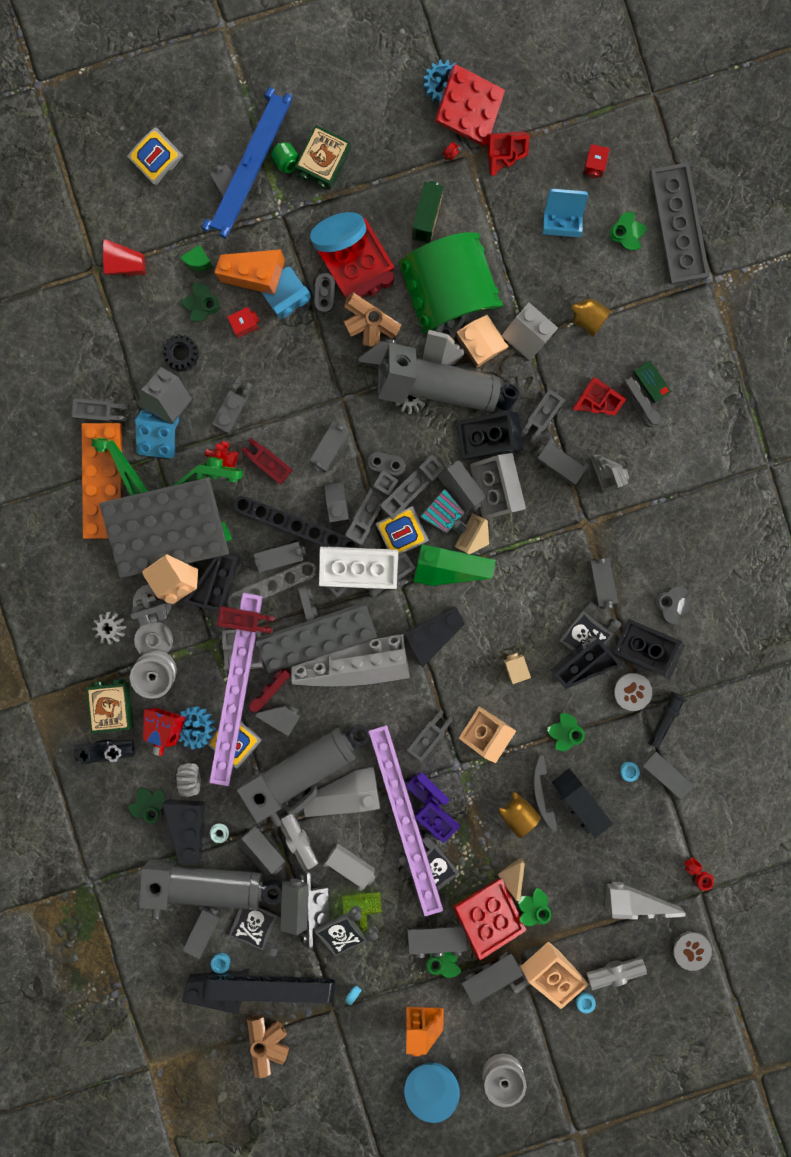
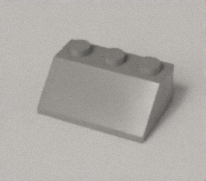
(500, 484)

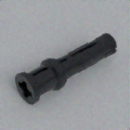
(671, 711)

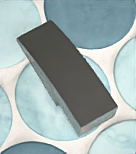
(666, 774)

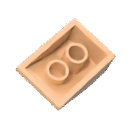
(553, 975)

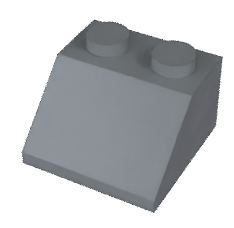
(529, 331)

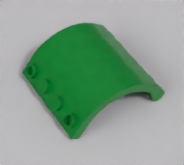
(449, 280)

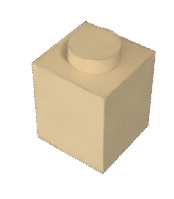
(516, 668)

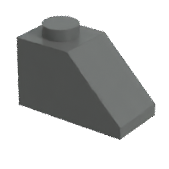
(375, 355)
(336, 502)
(281, 717)

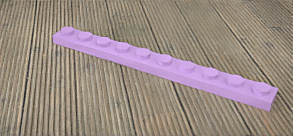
(234, 697)
(406, 820)

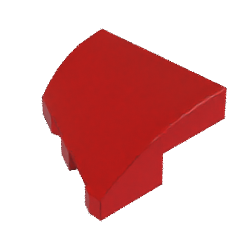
(506, 149)
(122, 260)
(599, 398)

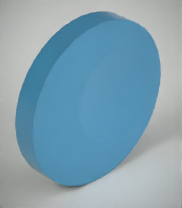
(338, 232)
(432, 1092)

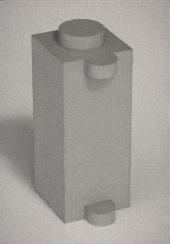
(350, 866)

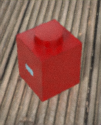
(596, 161)
(243, 322)

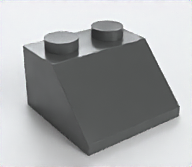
(164, 396)

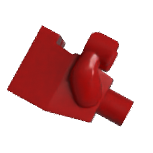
(221, 451)

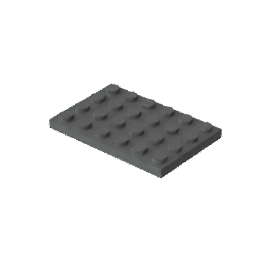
(164, 521)

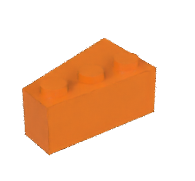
(251, 270)
(422, 1028)

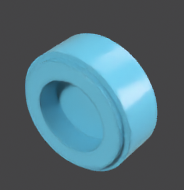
(629, 771)
(220, 963)
(353, 994)
(585, 1002)

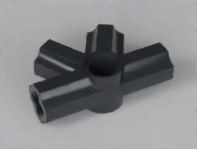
(103, 751)

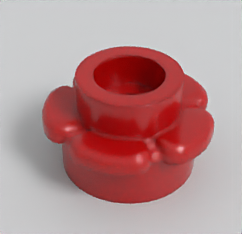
(451, 151)
(693, 866)
(709, 881)

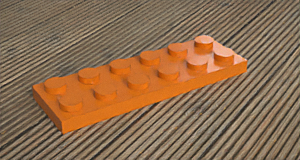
(99, 477)

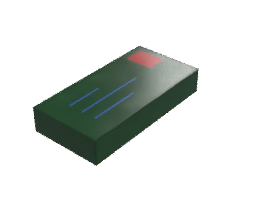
(652, 381)

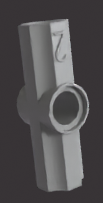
(298, 842)
(616, 973)

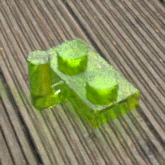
(369, 903)

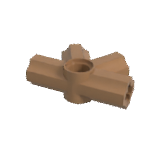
(370, 328)
(269, 1038)

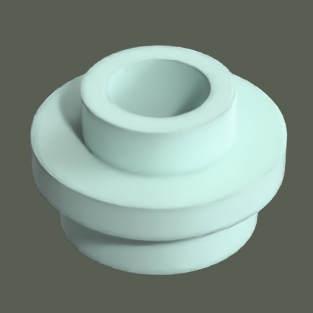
(216, 838)

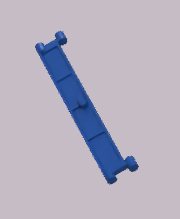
(249, 164)

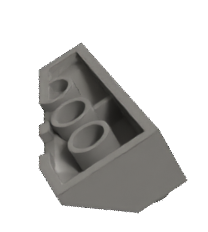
(441, 349)
(609, 473)
(346, 795)
(628, 903)

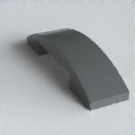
(411, 487)
(370, 507)
(539, 768)

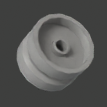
(153, 674)
(504, 1080)

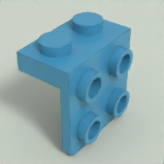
(564, 212)
(288, 295)
(155, 435)

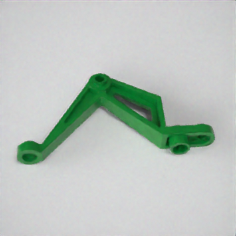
(134, 485)

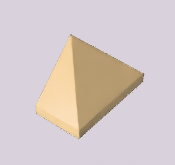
(474, 536)
(513, 877)

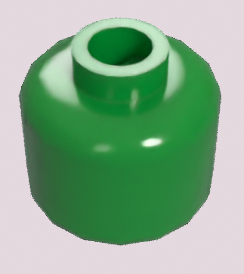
(284, 157)

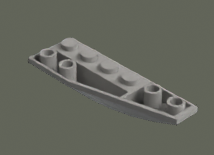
(359, 664)

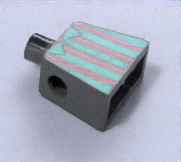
(445, 514)

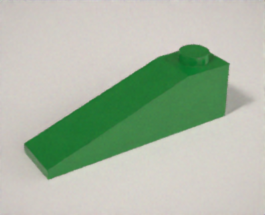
(445, 566)

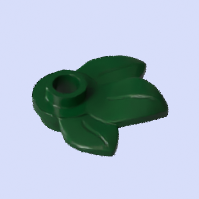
(198, 302)
(148, 802)

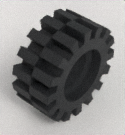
(172, 344)

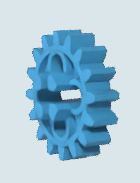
(433, 85)
(202, 735)

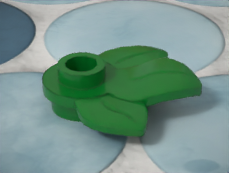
(630, 231)
(563, 732)
(532, 906)
(446, 965)

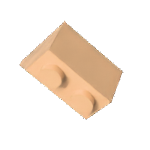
(481, 341)
(171, 578)
(487, 735)

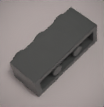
(437, 941)
(492, 978)

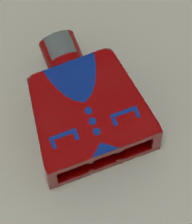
(161, 728)

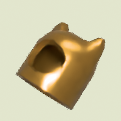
(590, 315)
(519, 815)

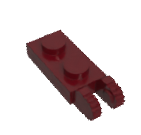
(372, 287)
(268, 462)
(243, 619)
(269, 691)

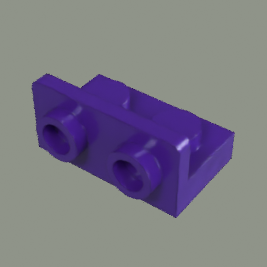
(426, 790)
(436, 821)

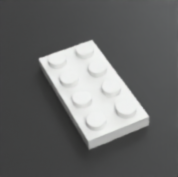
(358, 567)

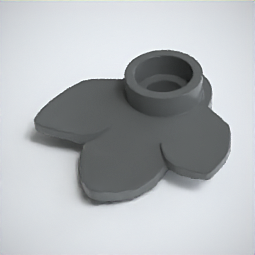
(676, 604)

